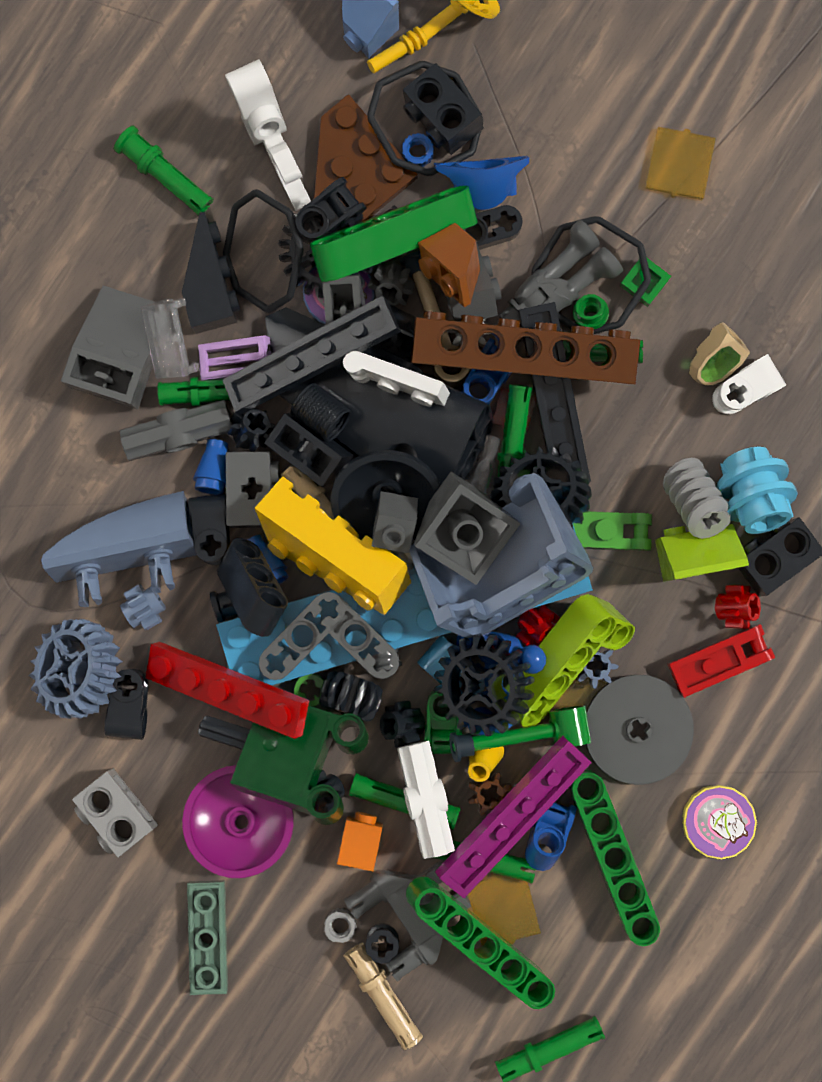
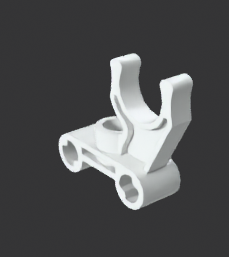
(265, 124)

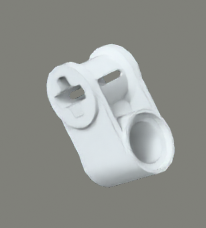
(750, 384)

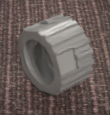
(340, 937)

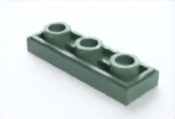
(207, 915)

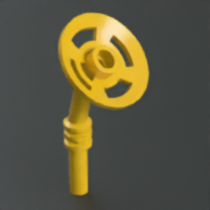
(419, 36)

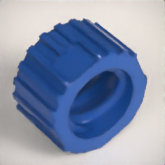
(418, 139)

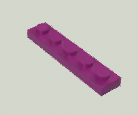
(513, 817)

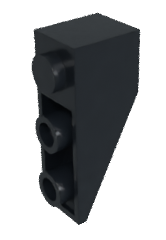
(204, 286)

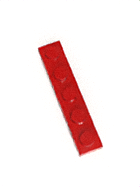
(227, 689)

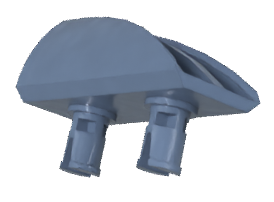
(122, 540)

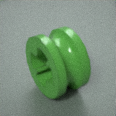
(318, 683)

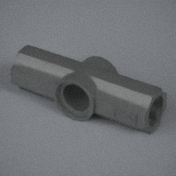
(176, 430)

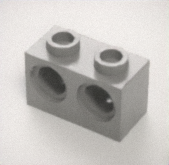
(122, 806)

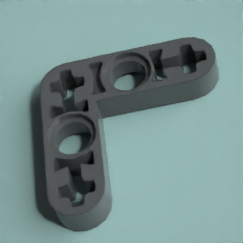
(336, 628)

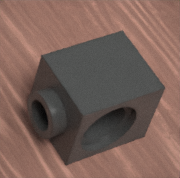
(395, 522)

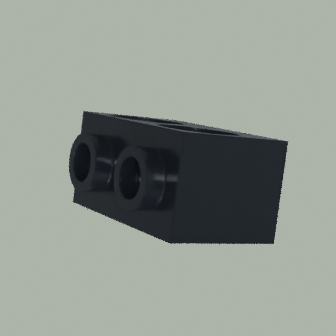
(449, 105)
(782, 563)

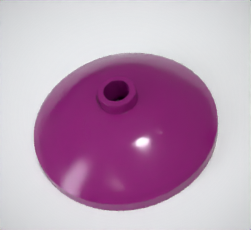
(219, 843)

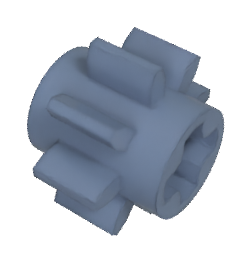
(142, 607)
(599, 673)

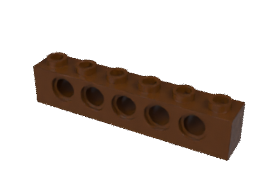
(618, 368)

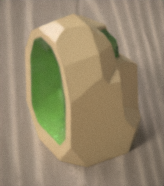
(718, 356)

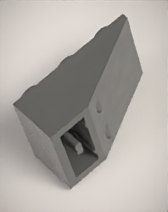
(111, 350)

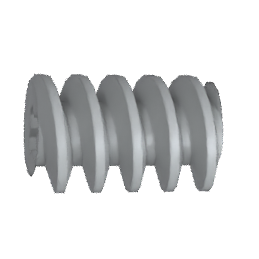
(696, 498)

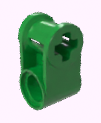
(439, 728)

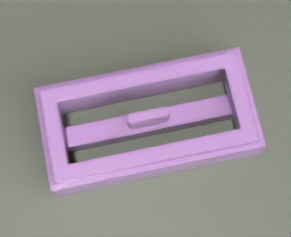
(260, 341)

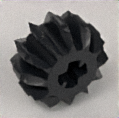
(350, 695)

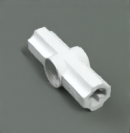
(425, 799)

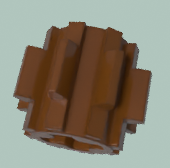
(479, 797)

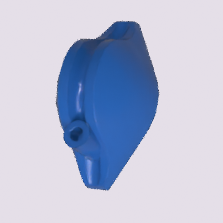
(487, 179)

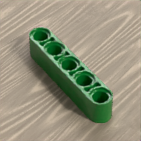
(391, 233)
(625, 871)
(491, 954)

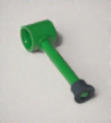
(565, 722)

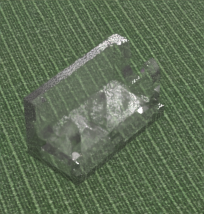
(167, 339)

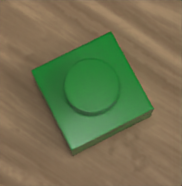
(635, 278)

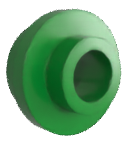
(587, 304)

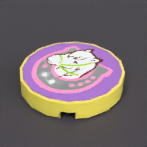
(719, 821)

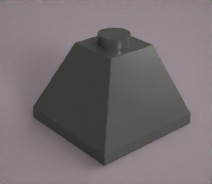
(464, 528)

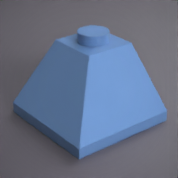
(369, 23)

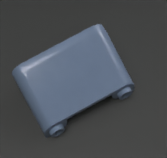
(531, 567)

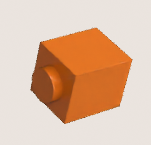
(360, 841)

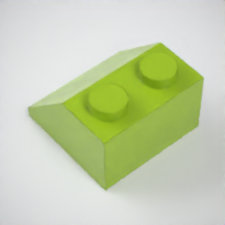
(688, 556)

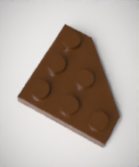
(354, 152)

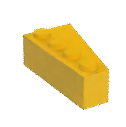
(330, 549)

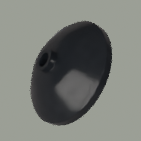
(361, 481)

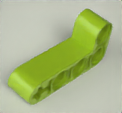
(570, 647)

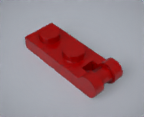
(720, 661)

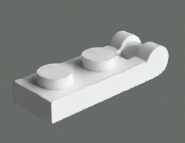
(395, 378)

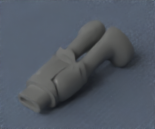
(545, 284)

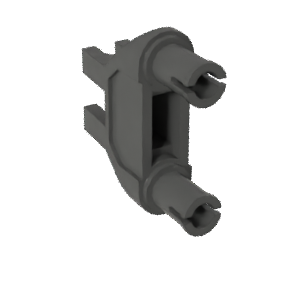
(391, 888)

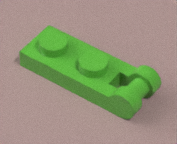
(605, 531)

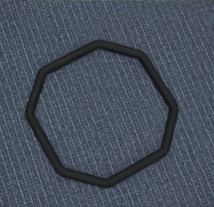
(383, 140)
(622, 234)
(298, 255)

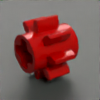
(737, 606)
(536, 625)

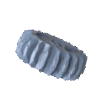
(65, 665)

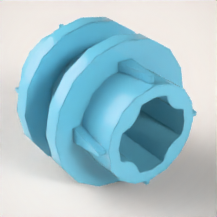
(757, 490)

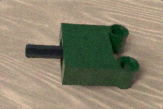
(285, 767)

